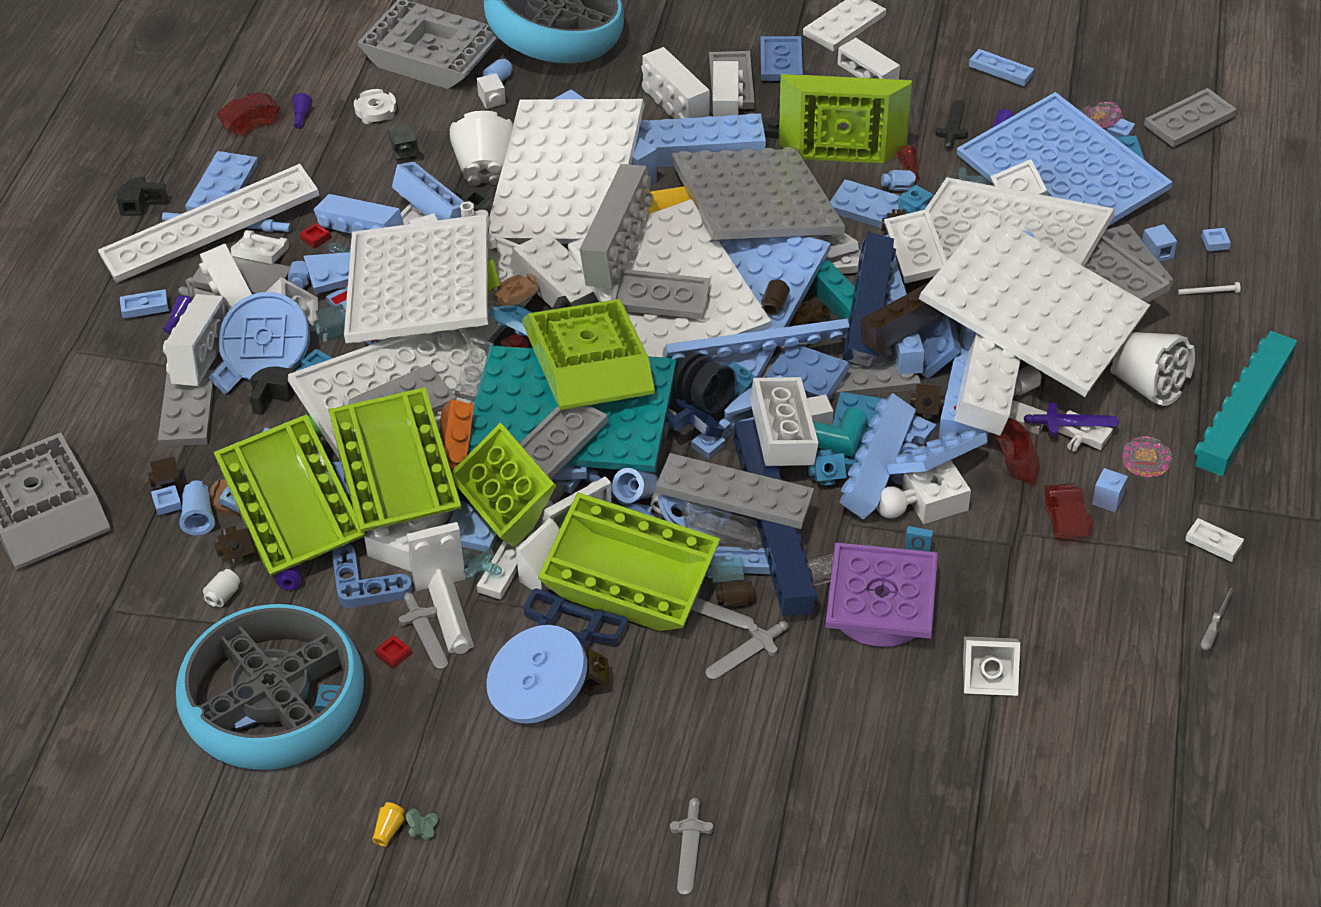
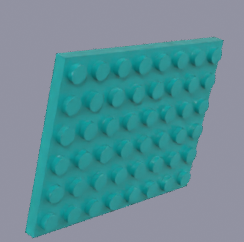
(521, 398)

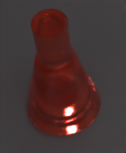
(908, 157)

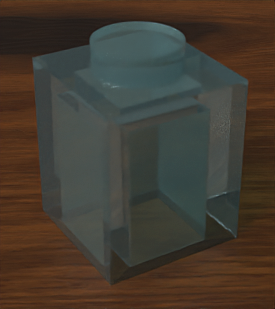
(330, 322)
(726, 568)

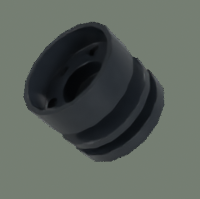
(704, 382)

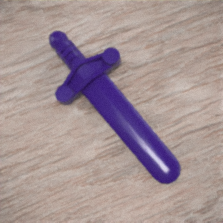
(1054, 420)

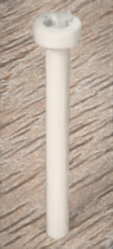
(1236, 287)

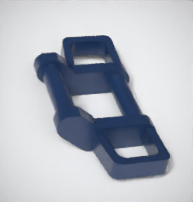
(692, 415)
(586, 636)

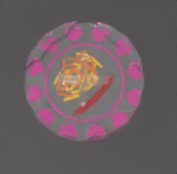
(1104, 113)
(1146, 457)

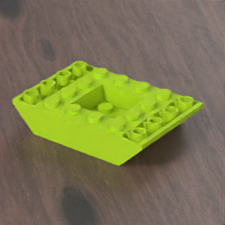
(870, 106)
(590, 353)

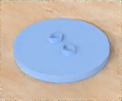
(264, 333)
(537, 674)

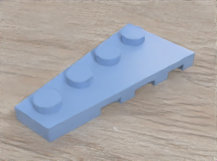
(328, 270)

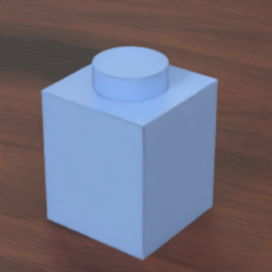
(1160, 242)
(1109, 490)

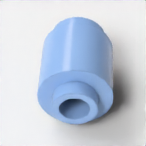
(501, 67)

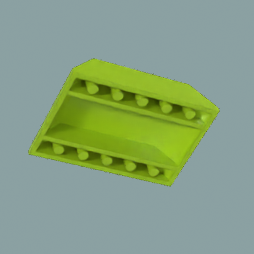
(393, 459)
(288, 495)
(628, 563)

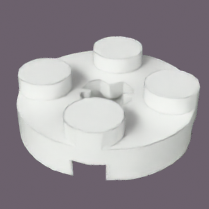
(383, 111)

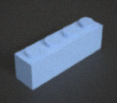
(426, 192)
(355, 215)

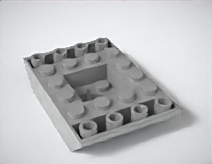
(427, 43)
(54, 512)

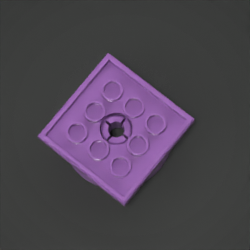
(882, 593)

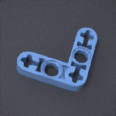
(354, 585)

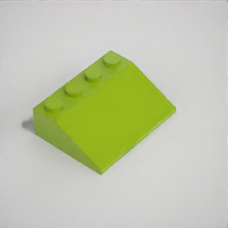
(504, 485)

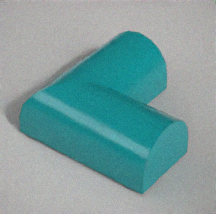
(846, 436)

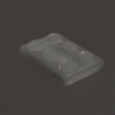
(722, 525)

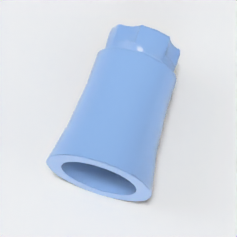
(634, 485)
(196, 509)

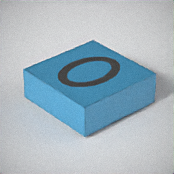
(918, 539)
(325, 696)

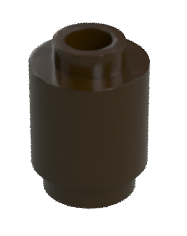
(775, 296)
(735, 593)

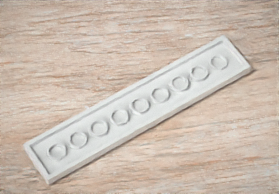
(208, 223)

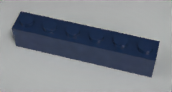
(868, 293)

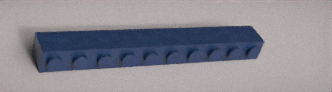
(780, 542)

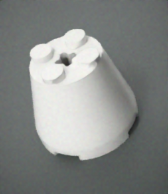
(481, 145)
(1155, 365)

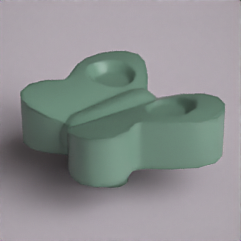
(421, 825)

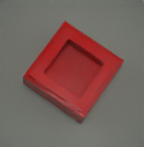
(315, 235)
(393, 652)

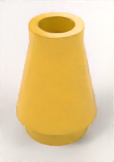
(388, 822)

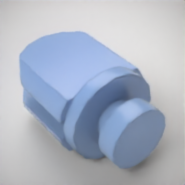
(898, 180)
(298, 274)

